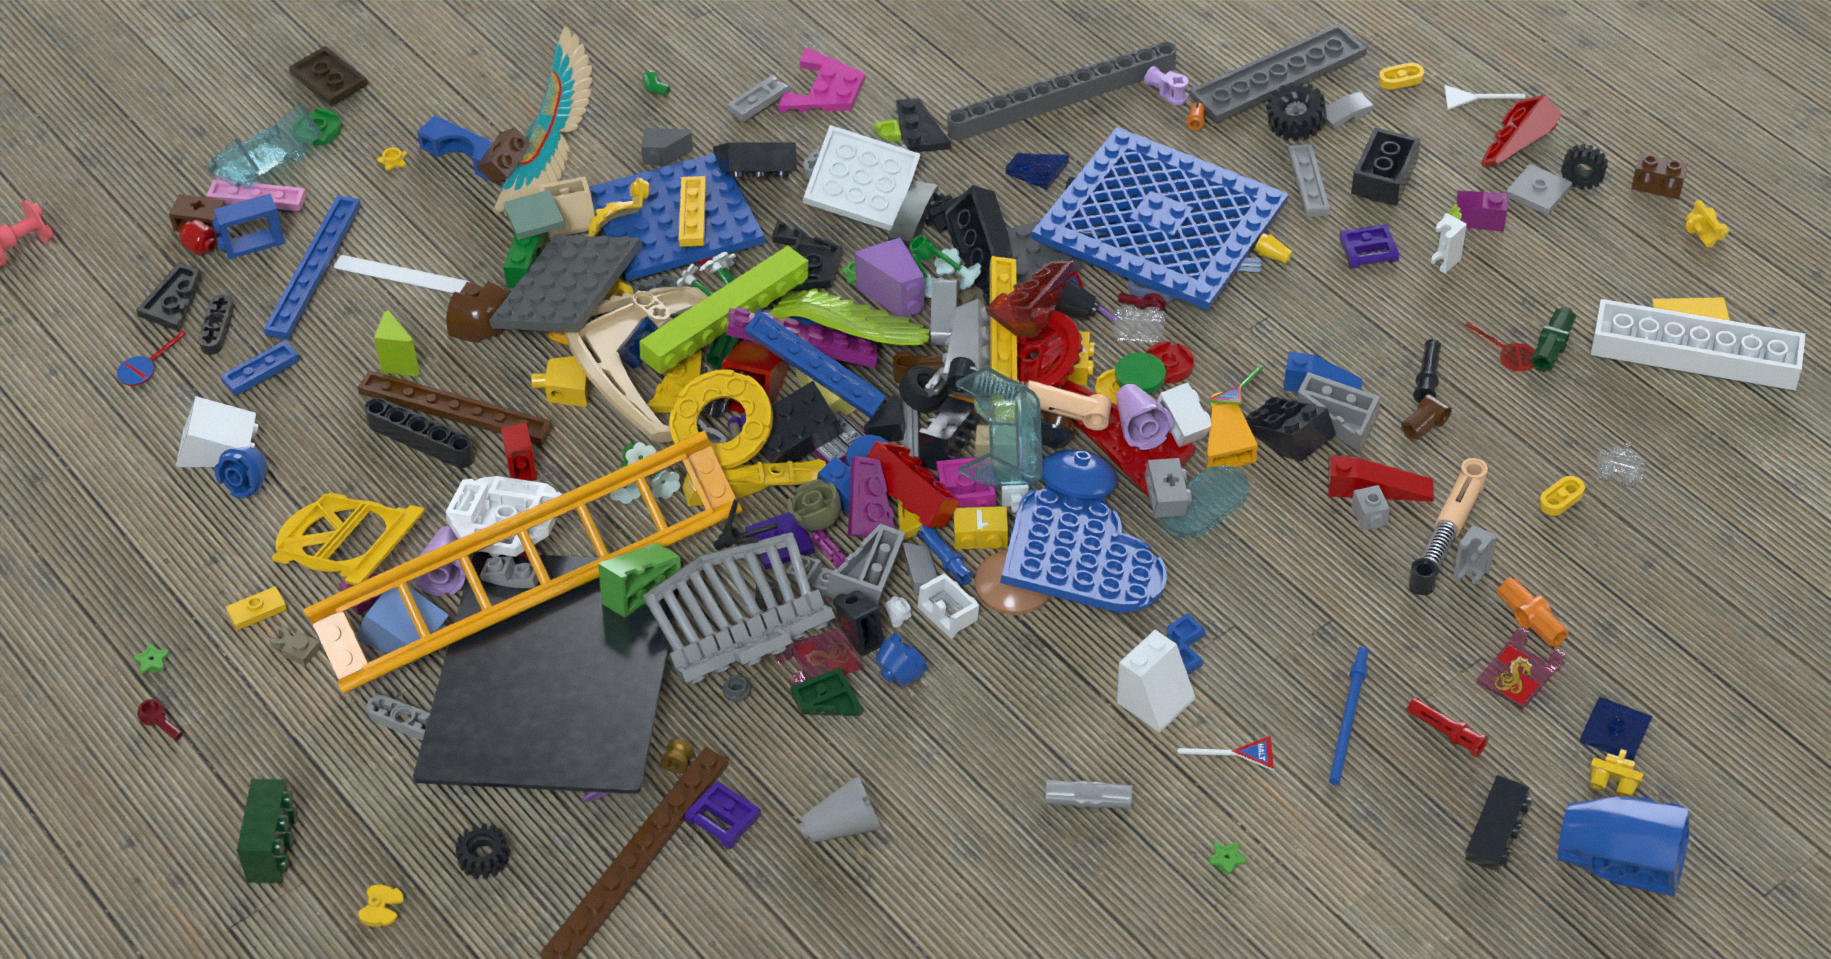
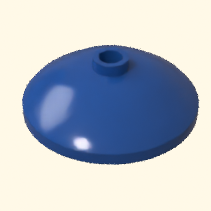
(1079, 474)

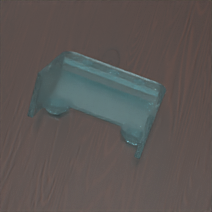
(245, 161)
(1013, 430)

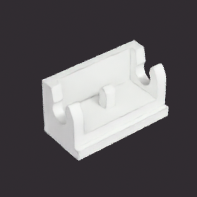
(1450, 242)

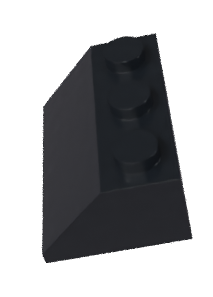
(756, 158)

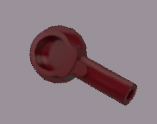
(1148, 300)
(153, 713)

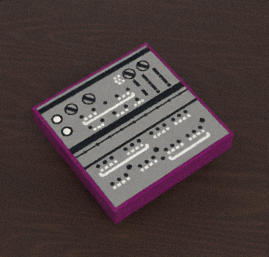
(839, 445)

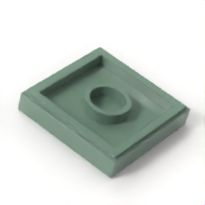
(533, 214)

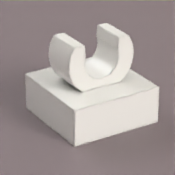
(1012, 496)

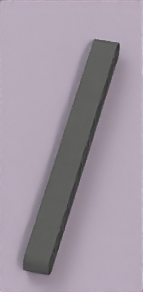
(1059, 91)

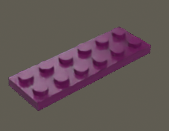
(831, 343)

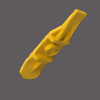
(788, 474)

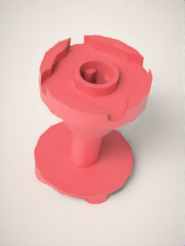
(33, 222)

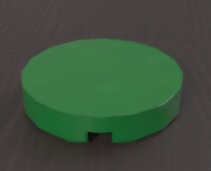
(328, 124)
(1142, 370)

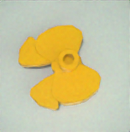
(375, 912)

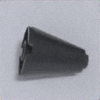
(1076, 302)

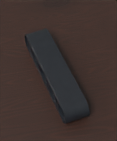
(419, 432)

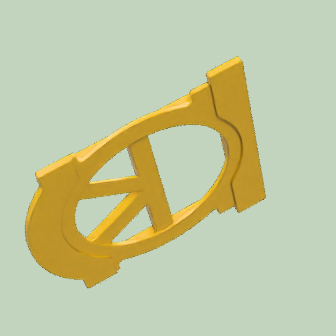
(356, 570)

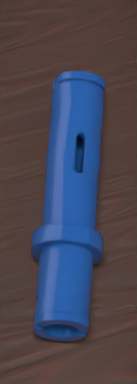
(951, 561)

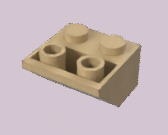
(574, 204)

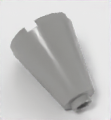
(840, 814)

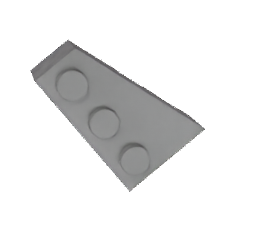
(1350, 409)
(869, 565)

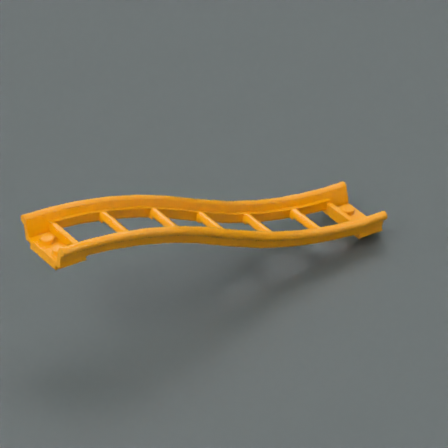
(342, 643)

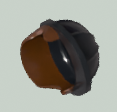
(1056, 430)

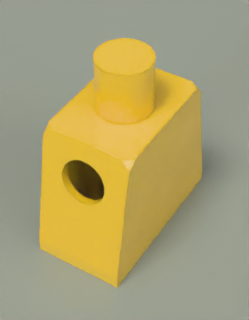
(563, 382)

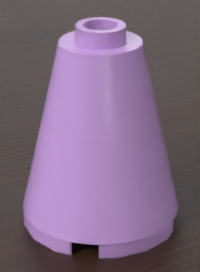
(1142, 418)
(447, 578)

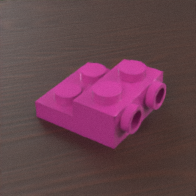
(966, 490)

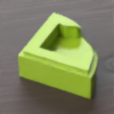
(888, 130)

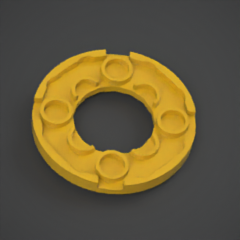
(725, 385)

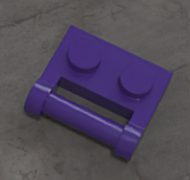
(1366, 240)
(727, 807)

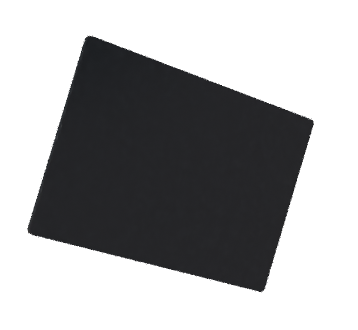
(547, 694)

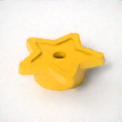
(392, 158)

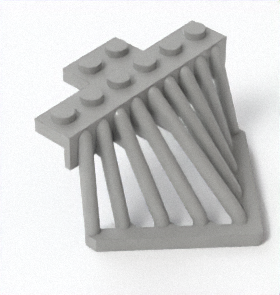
(749, 637)

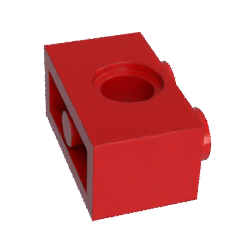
(519, 452)

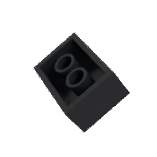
(1385, 166)
(800, 425)

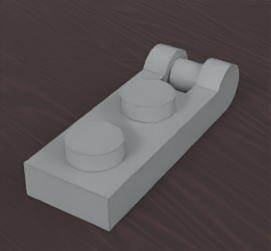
(757, 98)

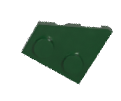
(826, 695)

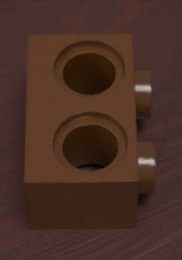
(1659, 176)

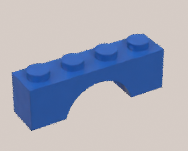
(444, 137)

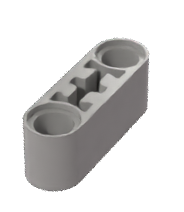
(942, 303)

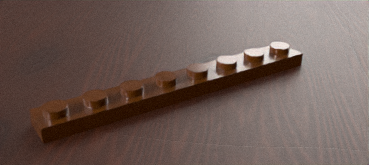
(451, 405)

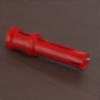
(1458, 732)

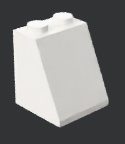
(212, 430)
(1154, 682)

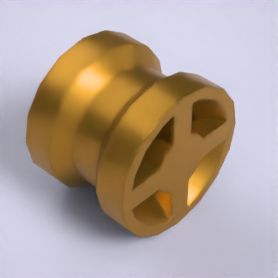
(676, 756)

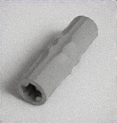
(1089, 794)

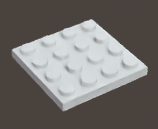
(861, 178)

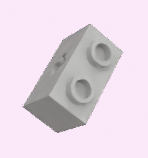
(1167, 488)

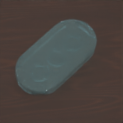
(1214, 497)

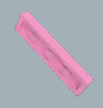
(283, 196)

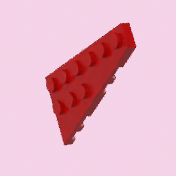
(1128, 458)

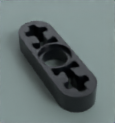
(219, 333)

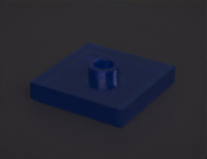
(1615, 728)

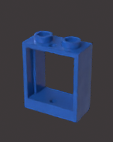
(243, 212)

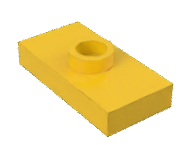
(256, 608)

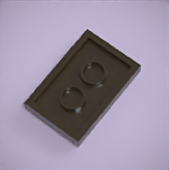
(328, 76)

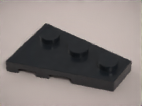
(919, 128)

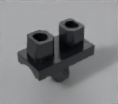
(937, 208)

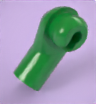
(652, 85)

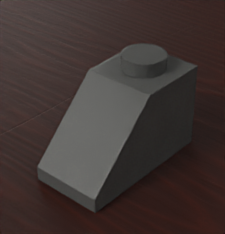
(665, 145)

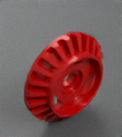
(1058, 352)

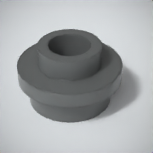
(736, 688)

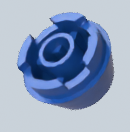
(241, 471)
(900, 661)

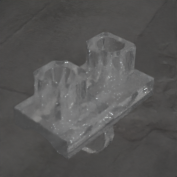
(1622, 462)

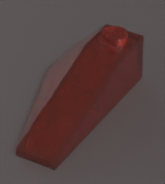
(1032, 302)

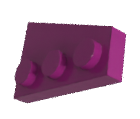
(867, 498)

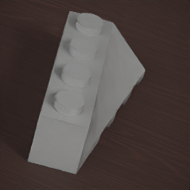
(968, 338)

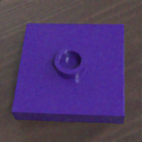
(786, 525)

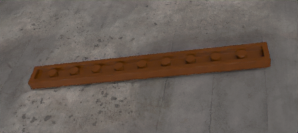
(635, 857)

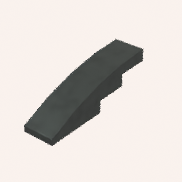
(912, 212)

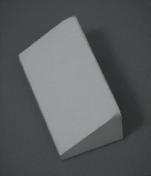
(918, 564)

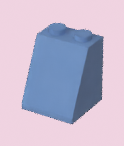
(389, 624)

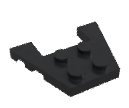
(821, 255)

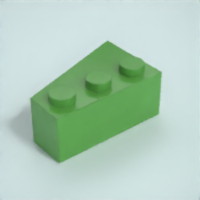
(633, 575)

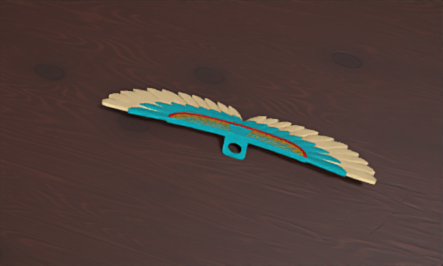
(560, 112)

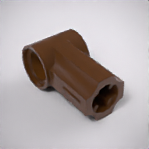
(905, 360)
(1428, 414)

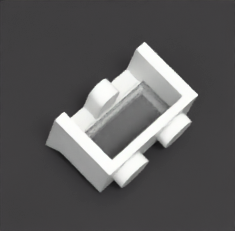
(947, 605)

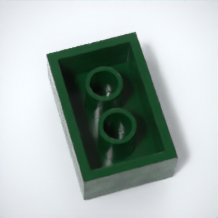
(267, 831)

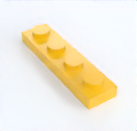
(692, 211)

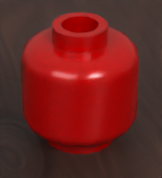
(198, 237)

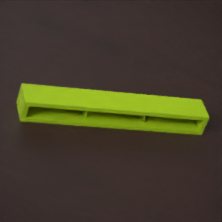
(708, 318)

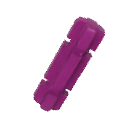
(828, 548)

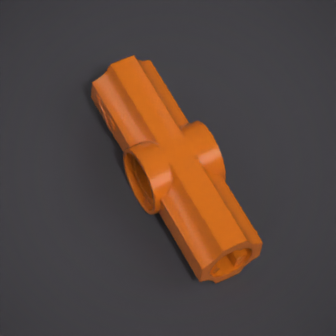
(1532, 612)

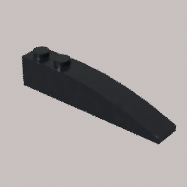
(978, 232)

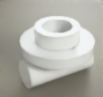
(898, 610)

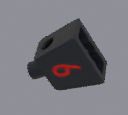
(859, 621)

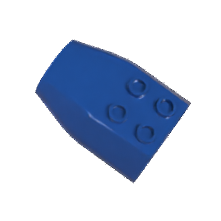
(1627, 841)

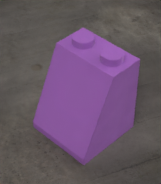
(890, 277)

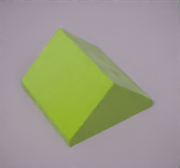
(395, 348)

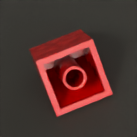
(759, 364)

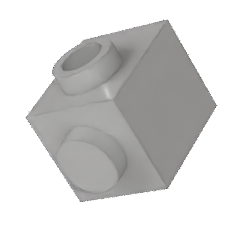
(1370, 508)

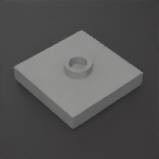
(1539, 189)

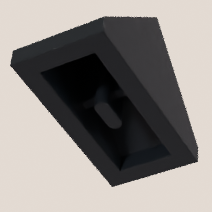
(887, 422)

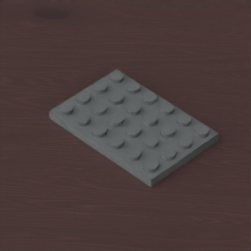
(566, 283)

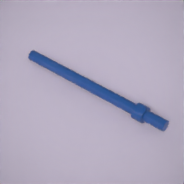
(1358, 674)

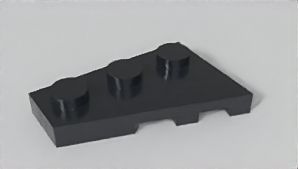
(171, 298)

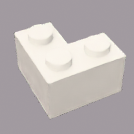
(1189, 419)

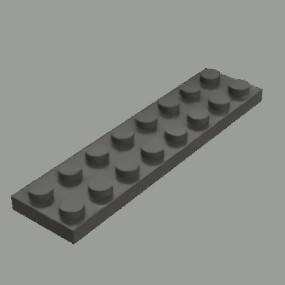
(1293, 63)

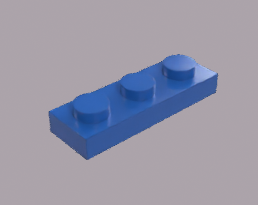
(259, 368)

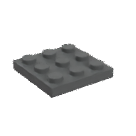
(1033, 255)

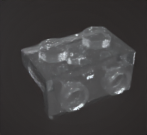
(1139, 324)

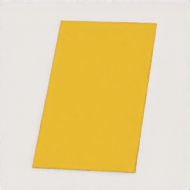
(1705, 307)

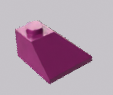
(1483, 209)

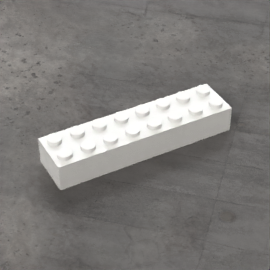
(1698, 344)

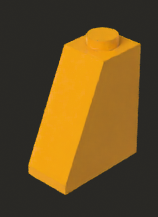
(1230, 438)

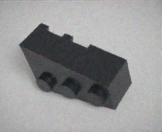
(947, 432)
(1499, 824)

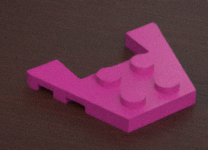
(834, 87)

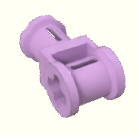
(1171, 85)

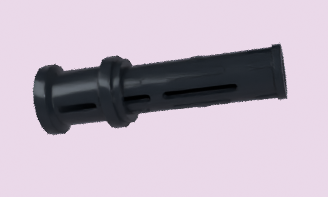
(1427, 379)

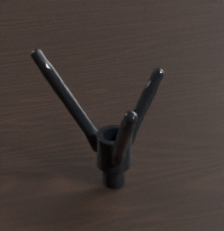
(733, 536)

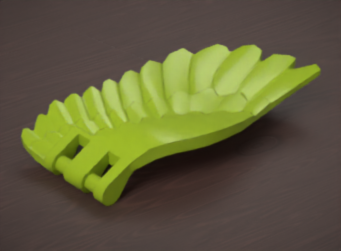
(851, 318)

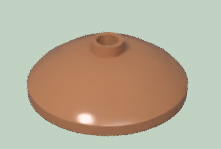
(1004, 597)

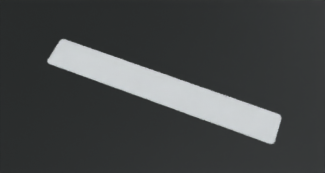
(399, 274)

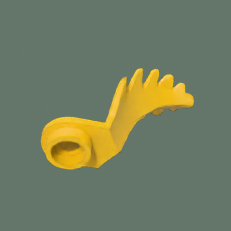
(638, 190)

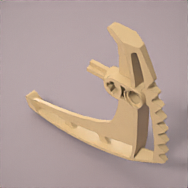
(610, 331)

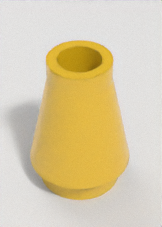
(1273, 249)

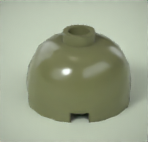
(815, 505)

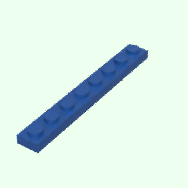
(312, 267)

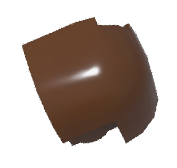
(471, 310)

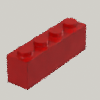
(914, 484)

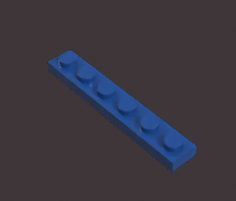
(814, 364)

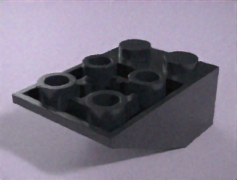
(1291, 427)

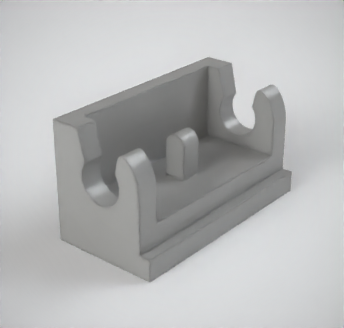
(1475, 554)

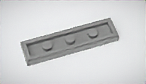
(1308, 180)

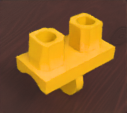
(1705, 225)
(1618, 770)

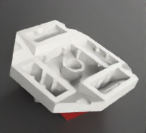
(493, 500)

